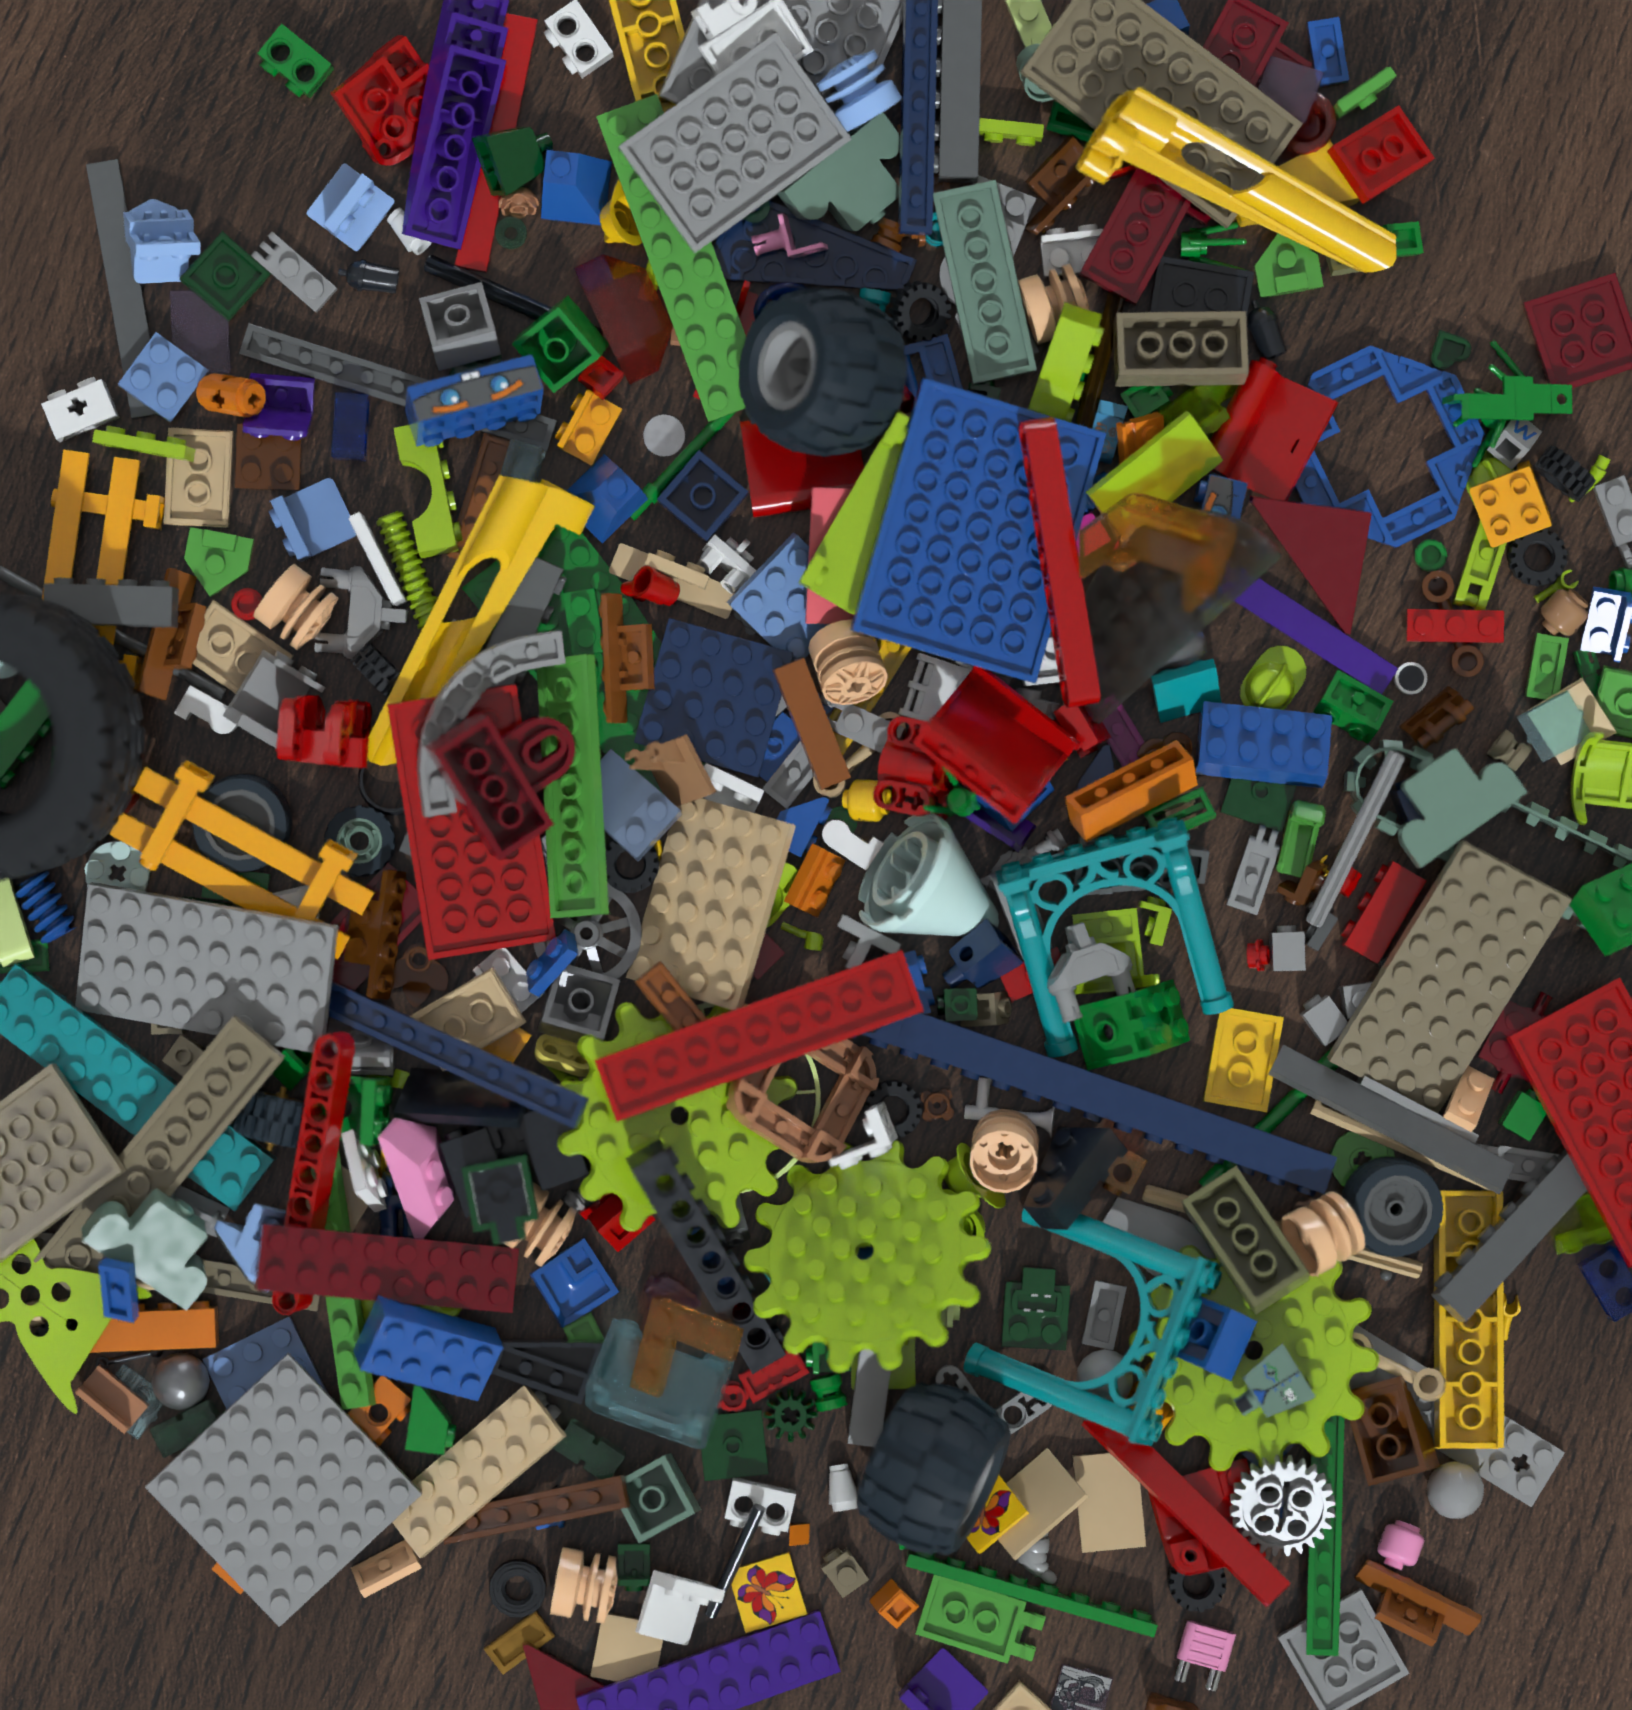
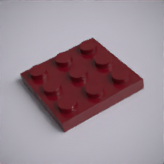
(1582, 332)

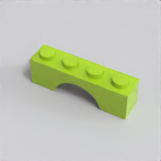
(435, 527)

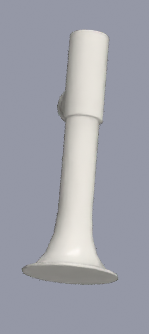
(976, 1112)

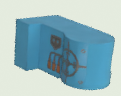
(1105, 421)

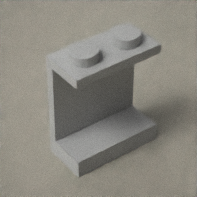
(262, 692)

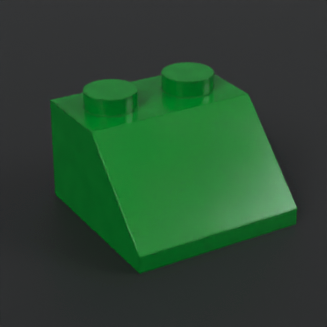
(429, 1423)

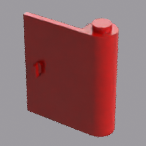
(1264, 427)
(784, 478)

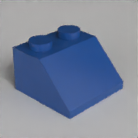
(1217, 1339)

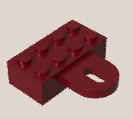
(497, 778)

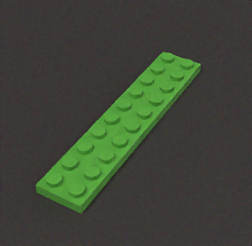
(688, 281)

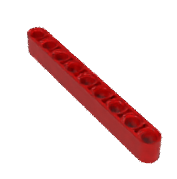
(1059, 562)
(309, 1154)

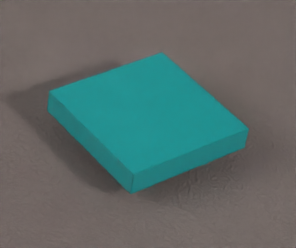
(1185, 689)

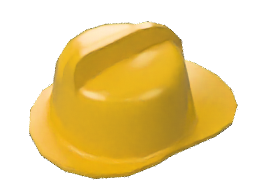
(618, 220)

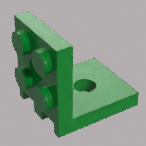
(1140, 1022)
(370, 1107)

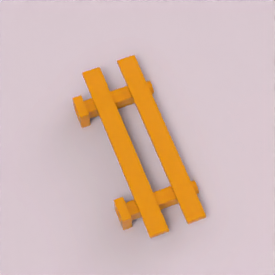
(119, 509)
(183, 802)

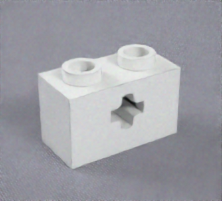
(69, 424)

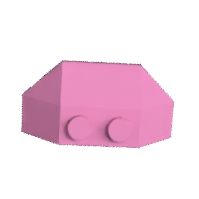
(418, 1172)

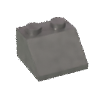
(578, 1004)

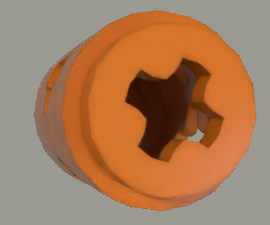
(231, 395)

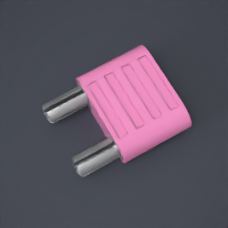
(1205, 1647)

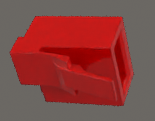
(1080, 726)
(605, 1218)

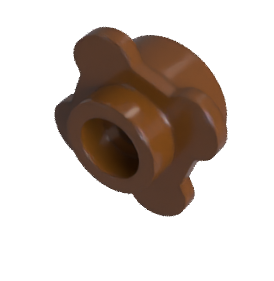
(944, 1111)

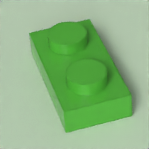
(1546, 666)

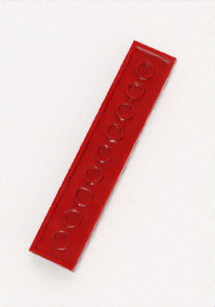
(759, 1035)

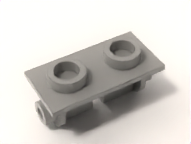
(203, 1207)

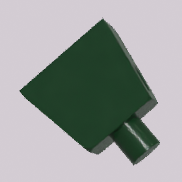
(511, 157)

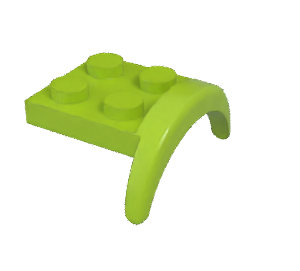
(1601, 775)
(1120, 931)

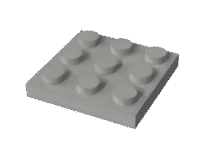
(1364, 1662)

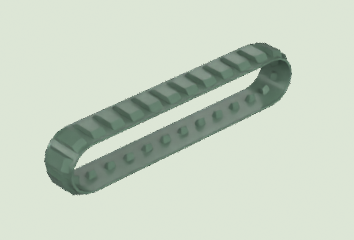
(1534, 812)

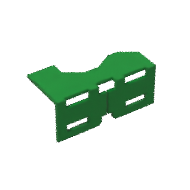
(1584, 666)

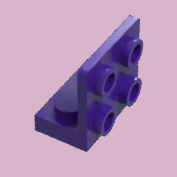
(943, 1686)

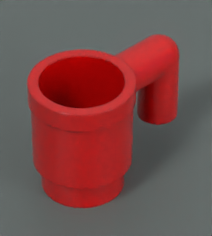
(653, 586)

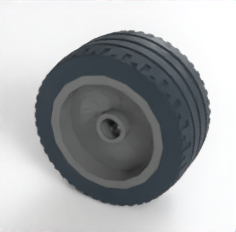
(257, 803)
(1395, 1205)

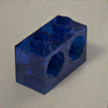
(350, 427)
(1606, 1287)

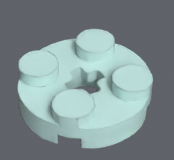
(119, 854)

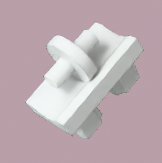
(731, 558)

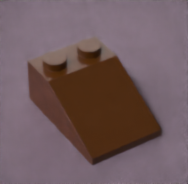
(1392, 1433)

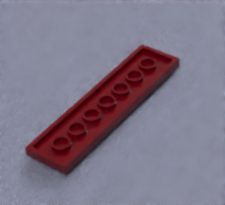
(386, 1267)

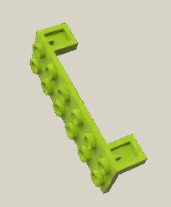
(846, 549)

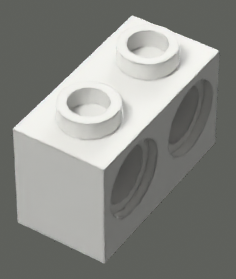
(584, 35)
(764, 1495)

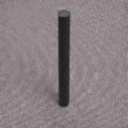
(736, 1557)

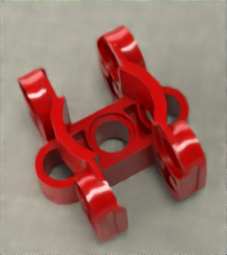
(341, 742)
(910, 773)

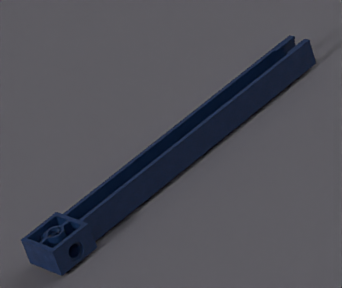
(1110, 1099)

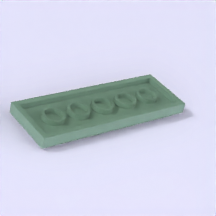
(984, 282)

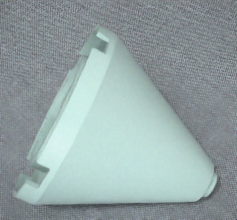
(924, 884)

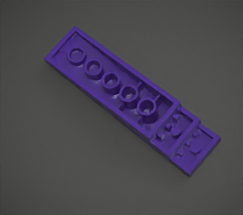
(455, 107)

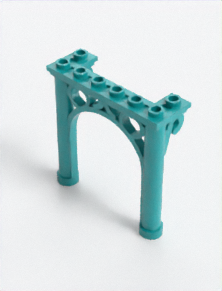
(1187, 904)
(1142, 1423)

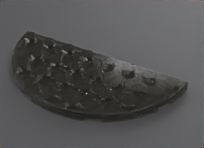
(1141, 618)

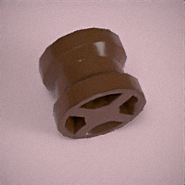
(888, 235)

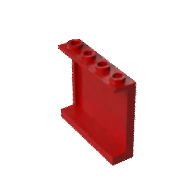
(996, 742)

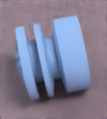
(858, 90)

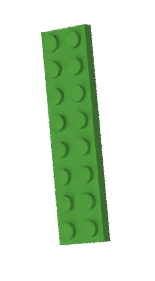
(575, 799)

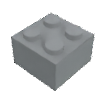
(460, 326)

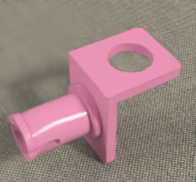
(783, 239)

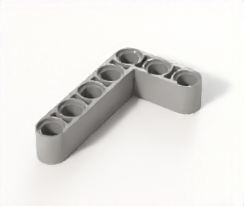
(868, 1400)

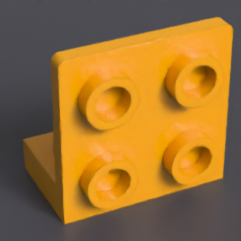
(1511, 505)

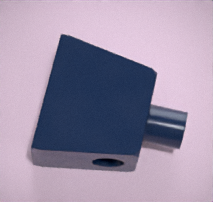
(982, 957)

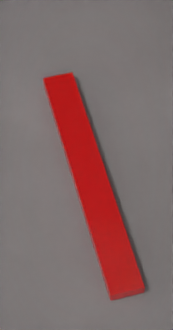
(484, 209)
(1194, 1513)

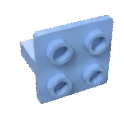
(350, 207)

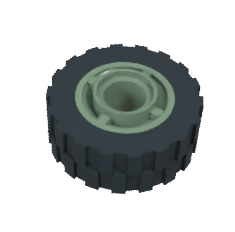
(375, 826)

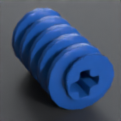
(45, 907)

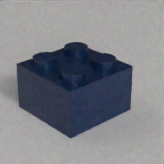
(702, 496)

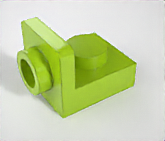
(1156, 926)

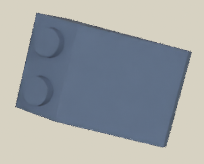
(633, 808)

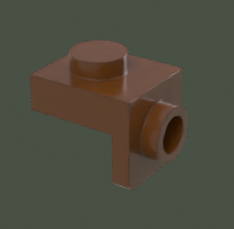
(1308, 887)

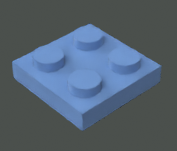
(163, 377)

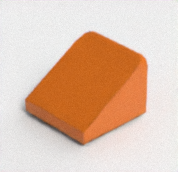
(893, 1603)

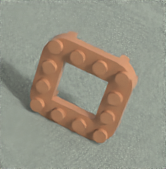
(826, 1137)

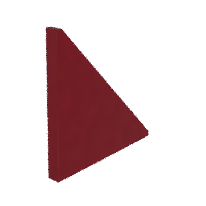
(1324, 546)
(556, 1681)

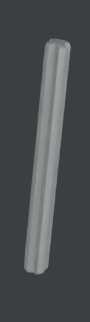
(1355, 838)

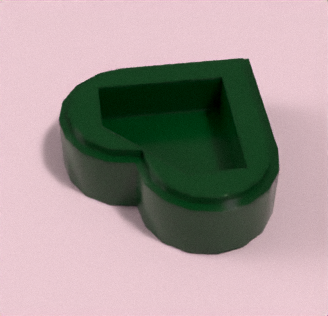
(1449, 349)

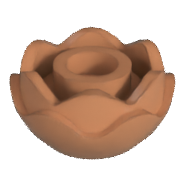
(519, 203)

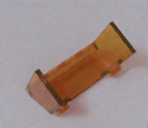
(1163, 536)

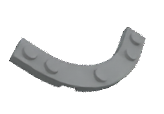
(463, 692)

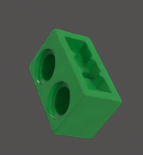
(299, 57)

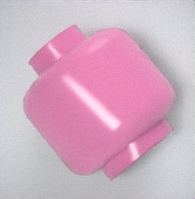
(1400, 1544)

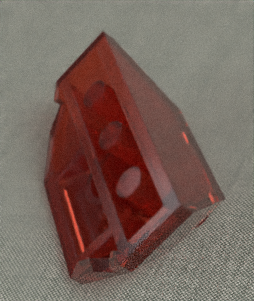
(627, 313)

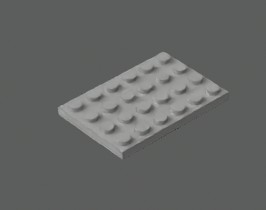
(734, 143)

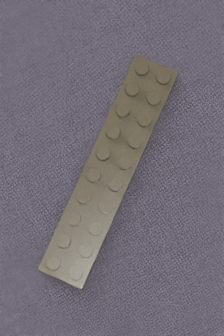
(174, 1136)

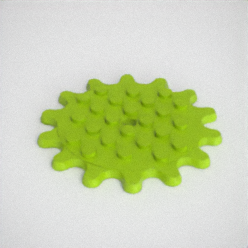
(711, 1143)
(874, 1300)
(1318, 1337)

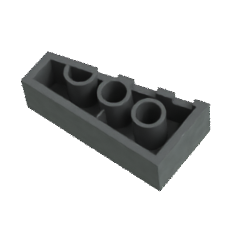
(1143, 867)

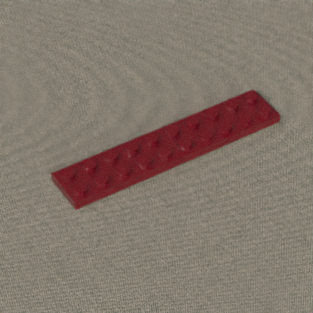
(1149, 207)

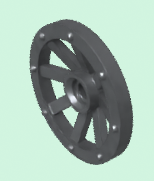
(628, 956)

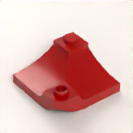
(386, 100)
(1176, 1539)

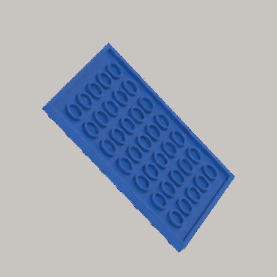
(958, 536)

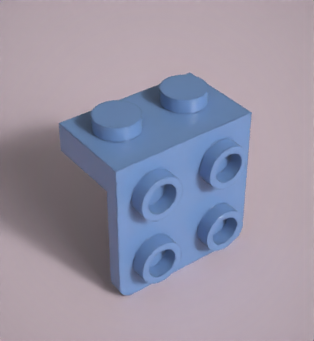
(312, 519)

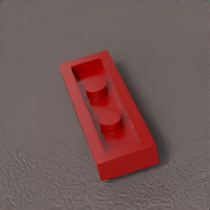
(1454, 626)

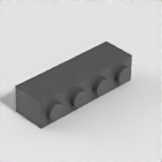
(117, 604)

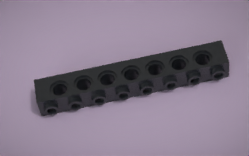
(647, 1167)

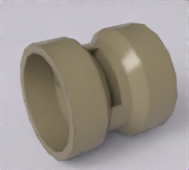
(1509, 750)

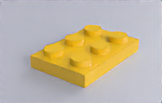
(1241, 1059)

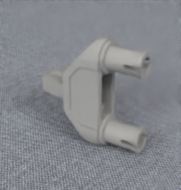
(367, 612)
(1084, 963)

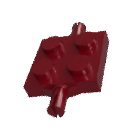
(1497, 1048)

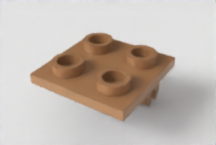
(675, 769)

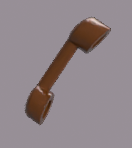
(1466, 659)

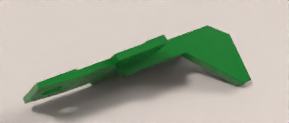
(1517, 402)

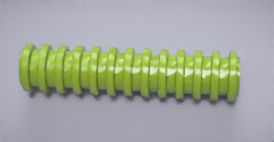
(408, 565)

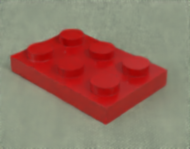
(1380, 154)

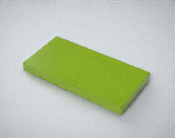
(1161, 467)

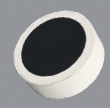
(1410, 678)

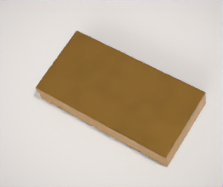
(508, 1648)

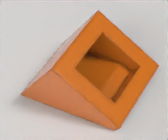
(798, 1534)

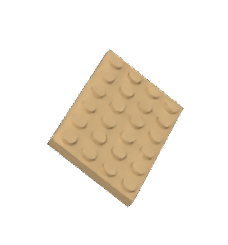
(713, 900)

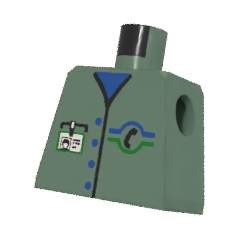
(1274, 1385)

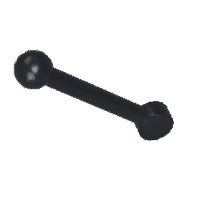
(104, 1361)

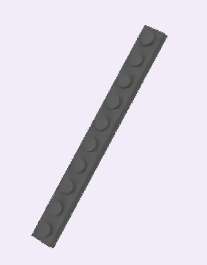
(364, 377)

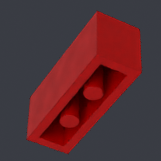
(1382, 911)

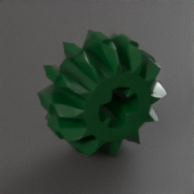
(793, 1403)

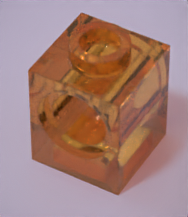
(1136, 1166)

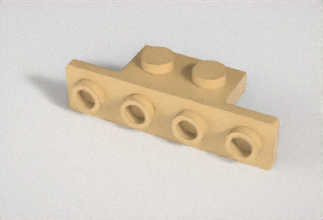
(695, 586)

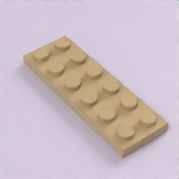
(478, 1469)

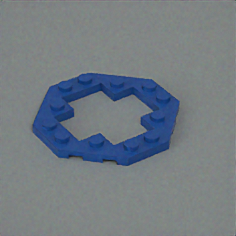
(1448, 469)

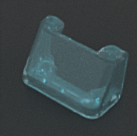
(689, 1399)

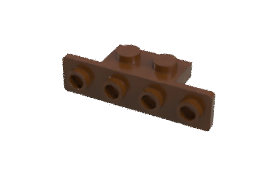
(1057, 184)
(376, 934)

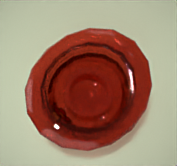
(1316, 130)

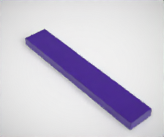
(1317, 635)

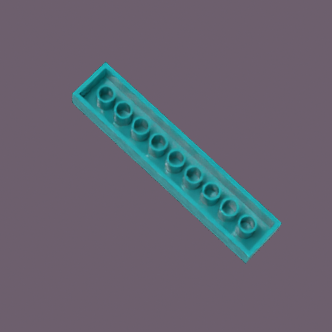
(116, 1077)

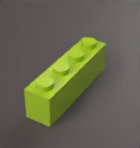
(1065, 362)

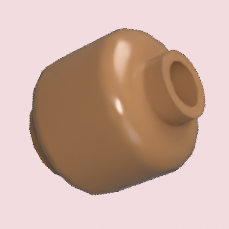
(1564, 612)

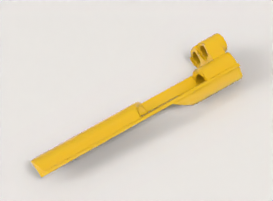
(1152, 136)
(513, 531)

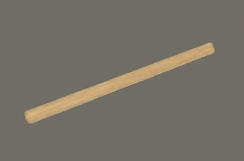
(1400, 1265)

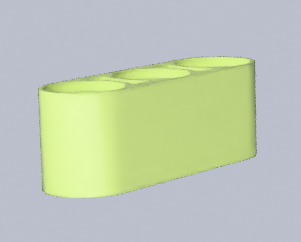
(14, 936)

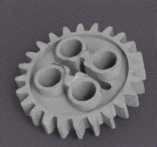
(1313, 1508)

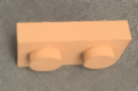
(1468, 1098)
(385, 1568)

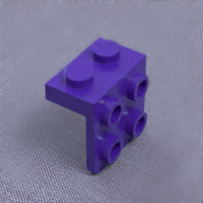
(286, 409)

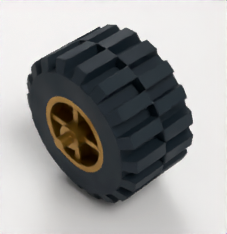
(271, 1118)

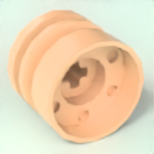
(1044, 304)
(296, 607)
(847, 663)
(1001, 1166)
(548, 1231)
(1323, 1233)
(583, 1585)

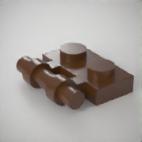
(1437, 718)

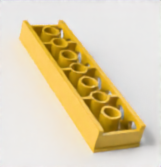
(649, 42)
(1473, 1350)

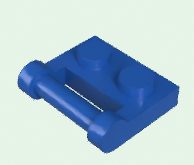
(936, 361)

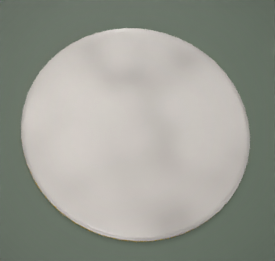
(664, 435)

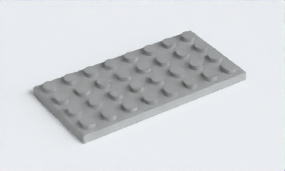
(203, 964)

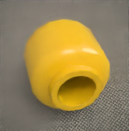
(861, 803)

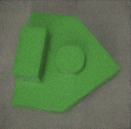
(1287, 268)
(217, 557)

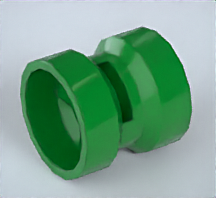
(827, 1384)

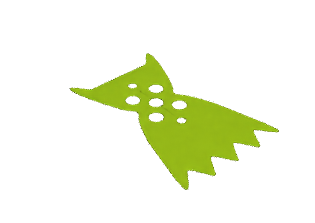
(59, 1351)

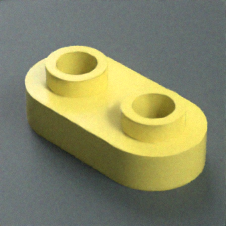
(560, 1055)

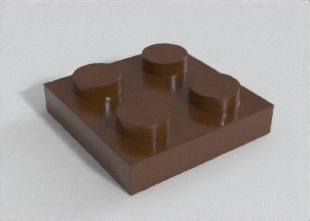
(267, 462)

